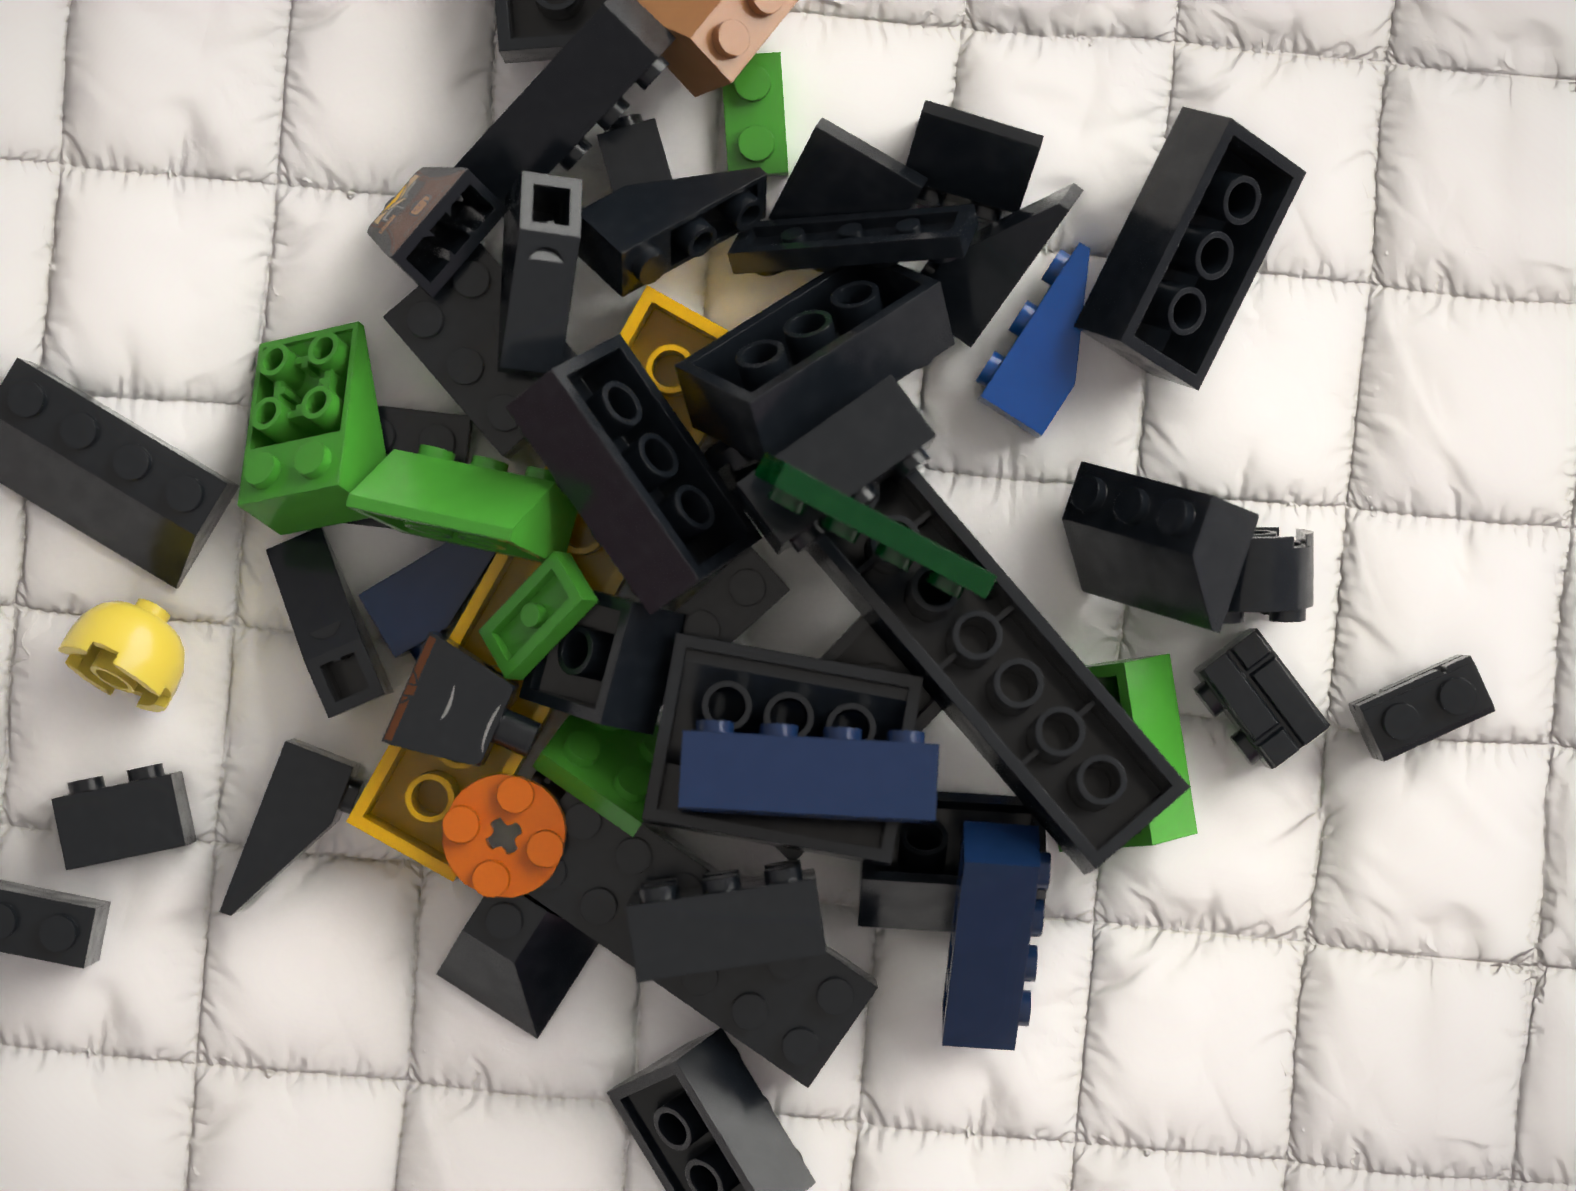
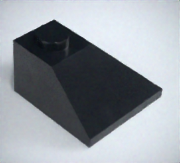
(517, 959)

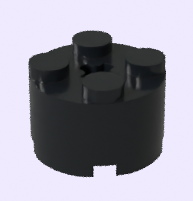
(1275, 577)

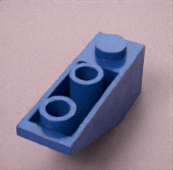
(1043, 360)

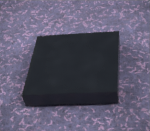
(845, 177)

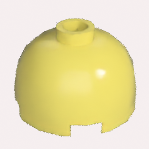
(128, 651)

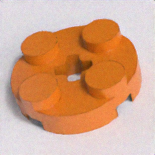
(492, 869)

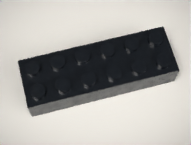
(780, 1009)

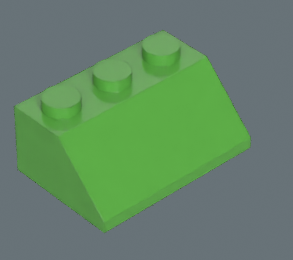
(468, 503)
(1149, 697)

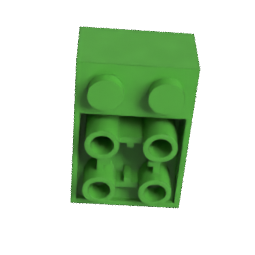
(310, 430)

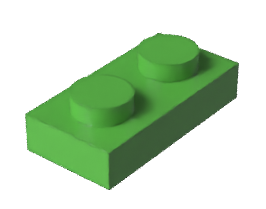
(757, 117)
(538, 615)

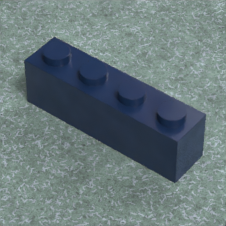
(808, 775)
(992, 935)

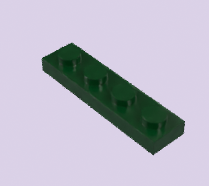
(850, 518)

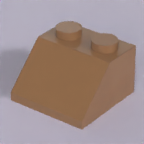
(715, 37)

